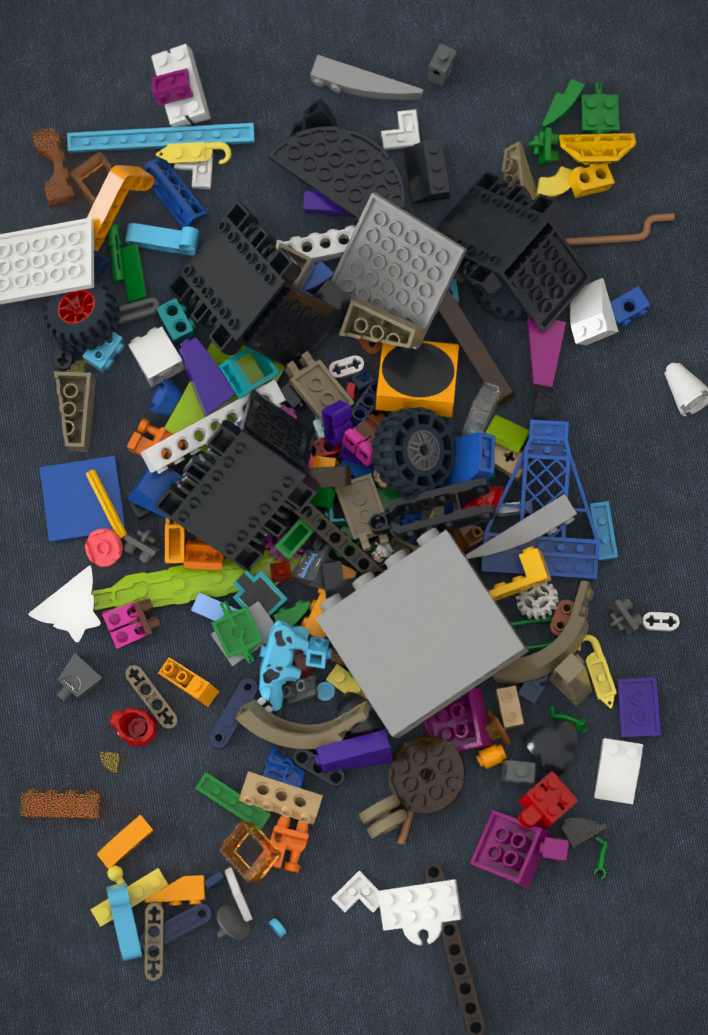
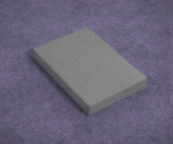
(263, 624)

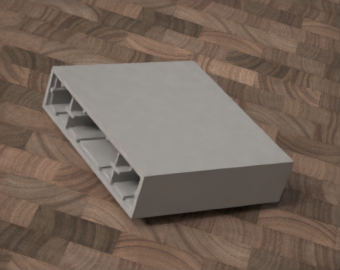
(420, 632)

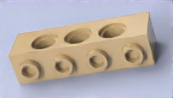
(275, 790)

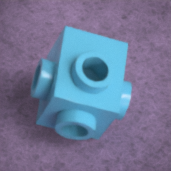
(318, 652)

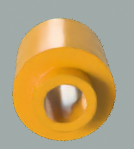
(491, 756)

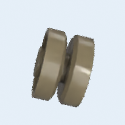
(385, 819)

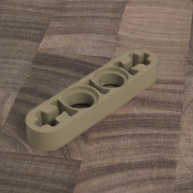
(152, 696)
(153, 941)

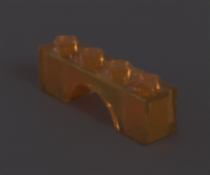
(46, 145)

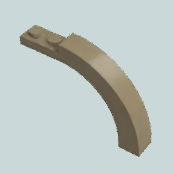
(547, 659)
(297, 735)

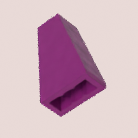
(544, 352)

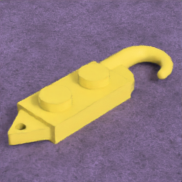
(193, 152)
(600, 673)

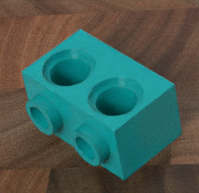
(172, 322)

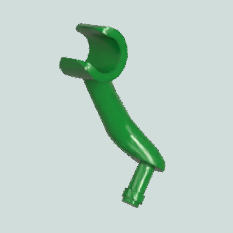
(581, 729)
(601, 856)

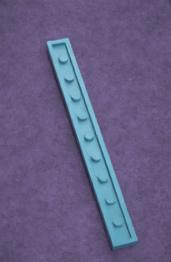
(158, 137)

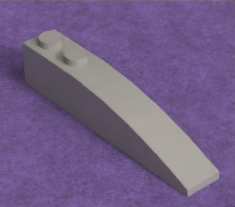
(359, 82)
(535, 525)

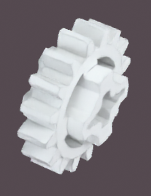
(542, 606)

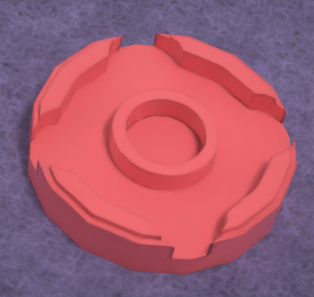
(103, 547)

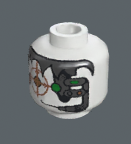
(380, 553)

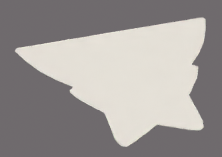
(70, 606)

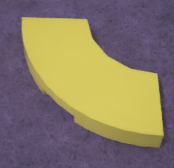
(554, 185)

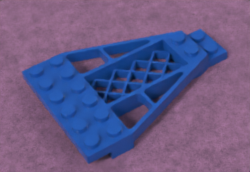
(562, 555)

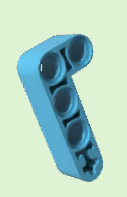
(164, 239)
(124, 921)

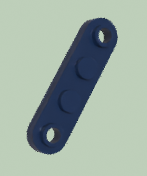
(227, 722)
(179, 925)

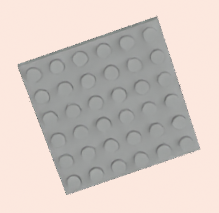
(398, 263)

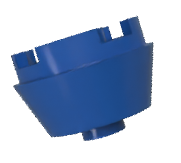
(165, 398)

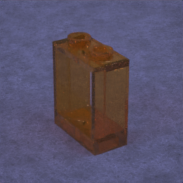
(85, 170)
(264, 861)

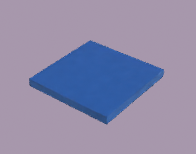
(71, 502)

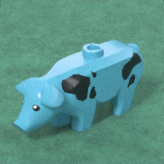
(277, 660)

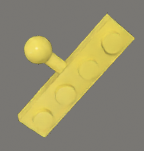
(137, 891)

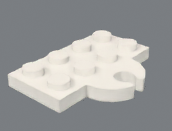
(420, 908)

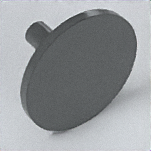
(232, 923)

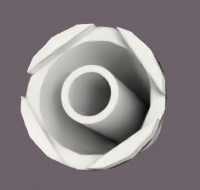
(687, 389)

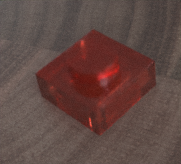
(280, 571)

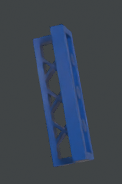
(170, 193)

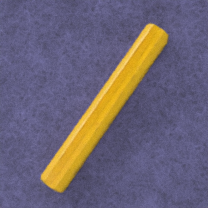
(106, 503)

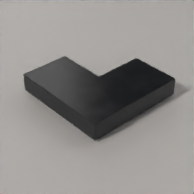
(334, 580)

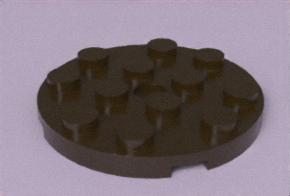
(446, 777)

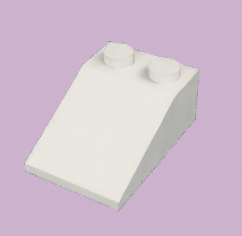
(592, 314)
(618, 771)

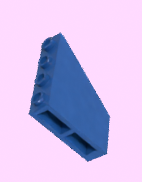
(472, 461)

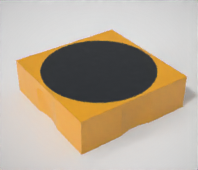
(418, 377)

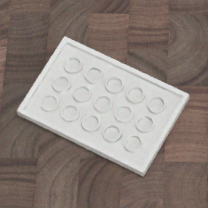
(47, 260)

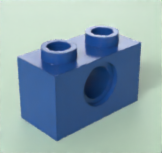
(633, 298)

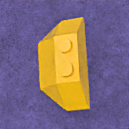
(597, 147)

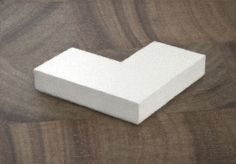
(406, 135)
(201, 173)
(357, 888)
(238, 894)

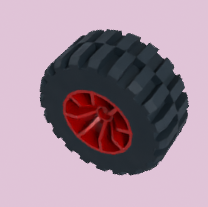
(82, 317)

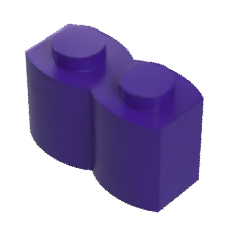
(337, 421)

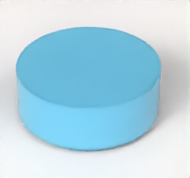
(326, 691)
(277, 927)

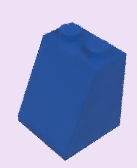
(151, 487)

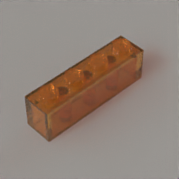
(60, 805)

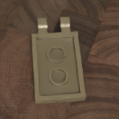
(316, 385)
(358, 505)

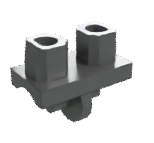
(134, 541)
(622, 618)
(300, 690)

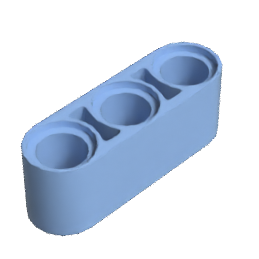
(208, 607)

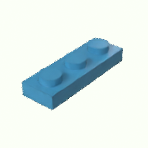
(603, 523)

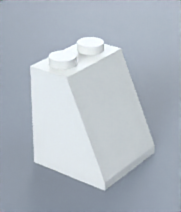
(156, 356)

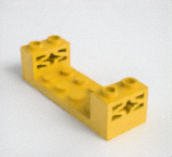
(535, 570)

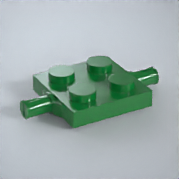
(599, 112)
(237, 632)

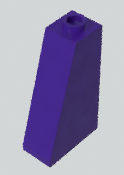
(205, 376)
(355, 752)

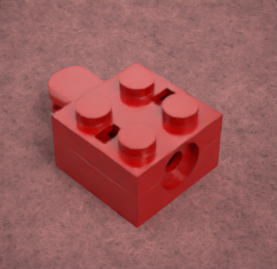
(545, 802)

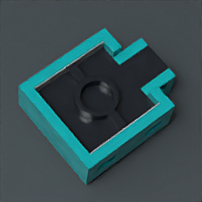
(258, 589)

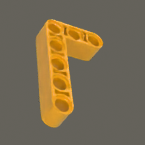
(112, 195)

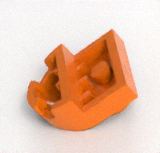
(202, 556)

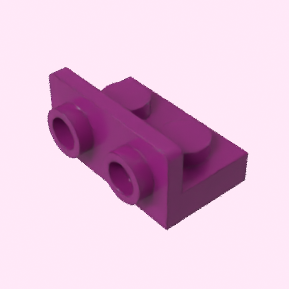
(172, 87)

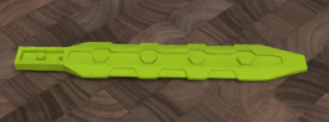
(180, 584)

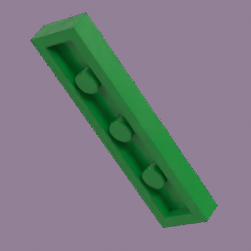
(230, 800)

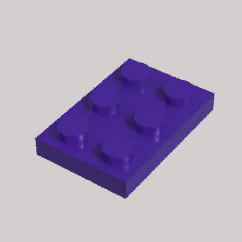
(638, 707)

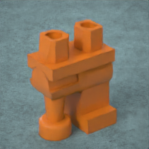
(139, 443)
(289, 840)

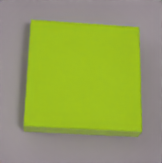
(507, 433)

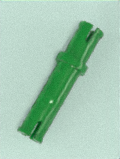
(116, 254)

